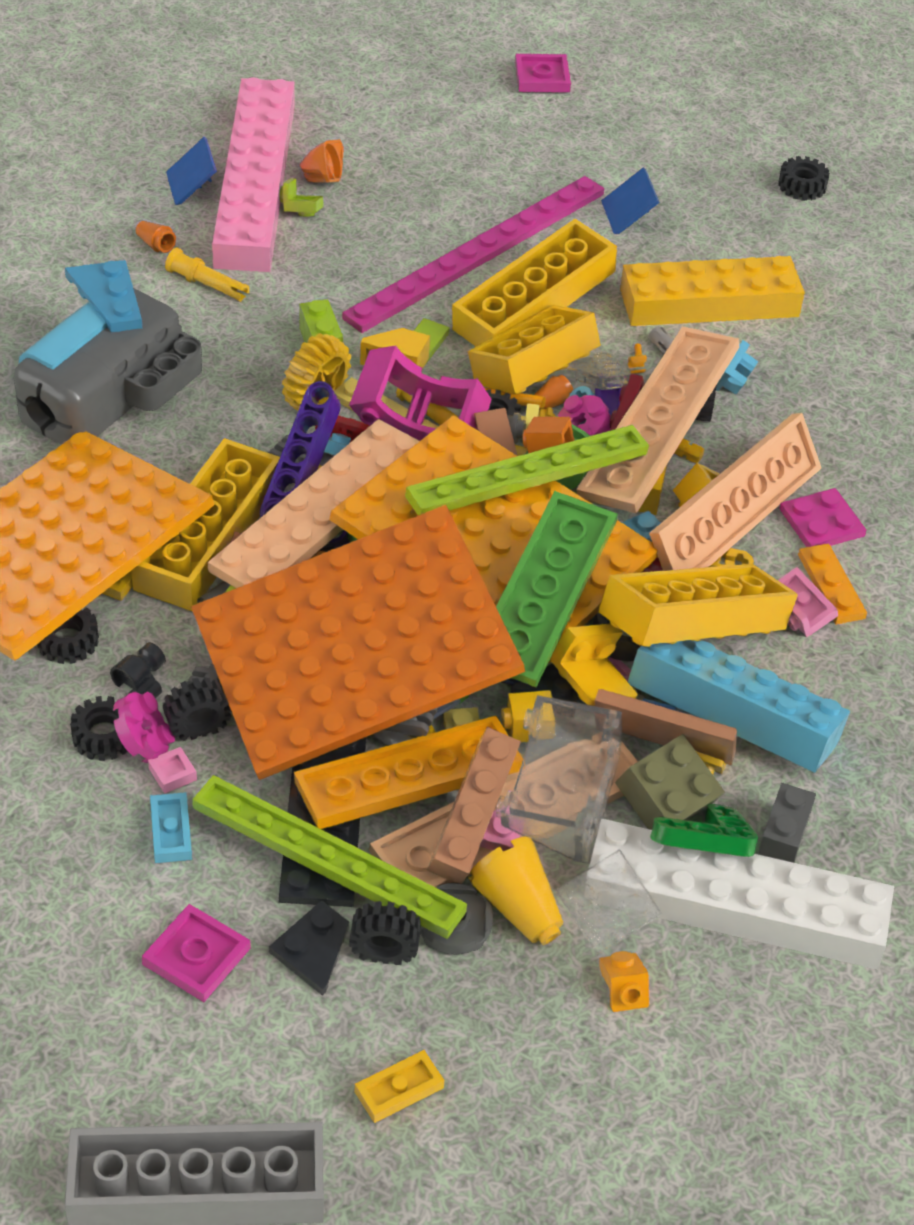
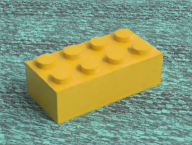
(534, 349)

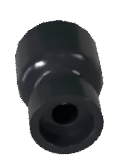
(136, 670)

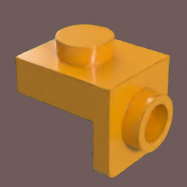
(626, 981)

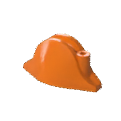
(324, 162)

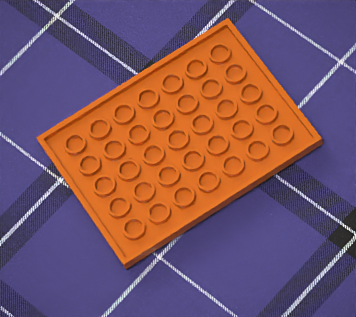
(355, 641)

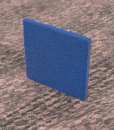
(191, 171)
(630, 201)

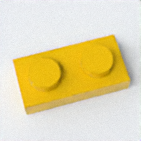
(399, 1086)

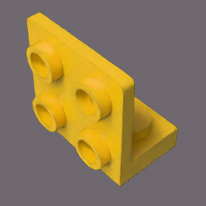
(584, 661)

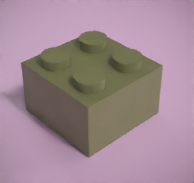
(670, 783)

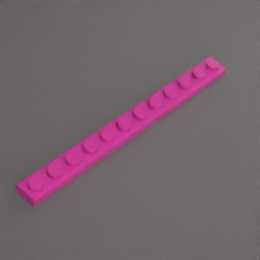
(471, 254)

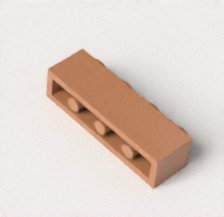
(474, 806)

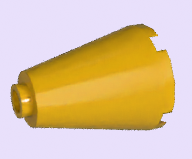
(519, 890)

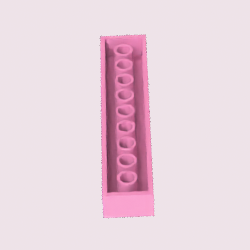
(254, 176)

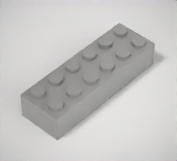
(196, 1175)

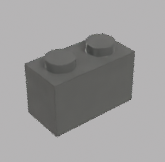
(787, 823)

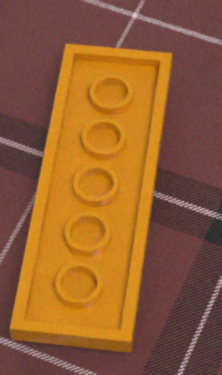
(393, 774)

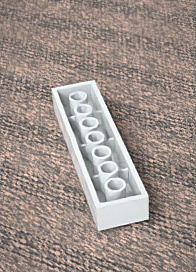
(758, 896)

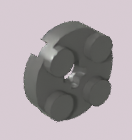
(471, 932)

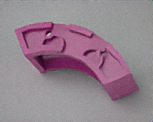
(393, 366)

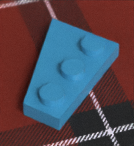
(109, 292)

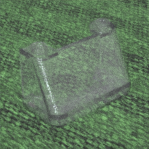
(564, 776)

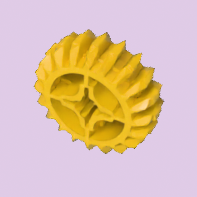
(319, 359)

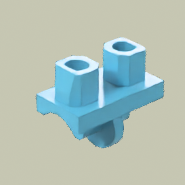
(737, 370)

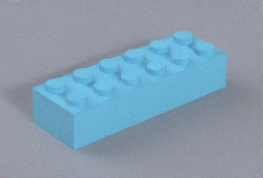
(736, 694)

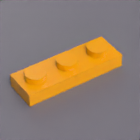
(832, 582)

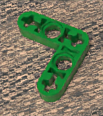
(722, 832)

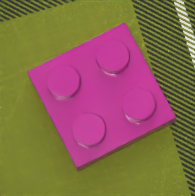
(542, 73)
(822, 518)
(196, 952)

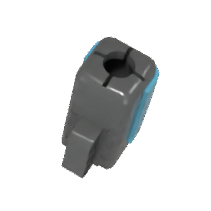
(90, 377)

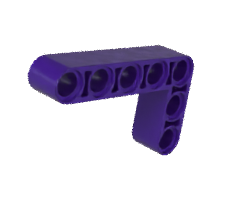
(301, 443)

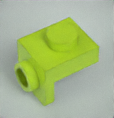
(303, 204)

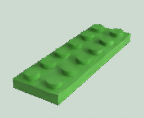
(552, 578)

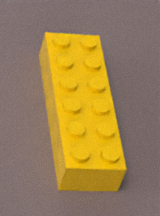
(546, 275)
(711, 290)
(238, 484)
(696, 603)

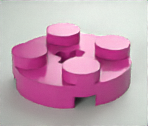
(590, 409)
(142, 726)

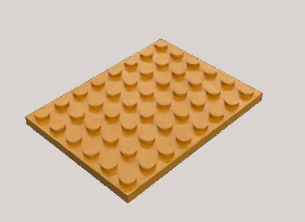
(78, 529)
(492, 529)

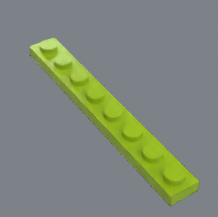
(527, 470)
(328, 855)

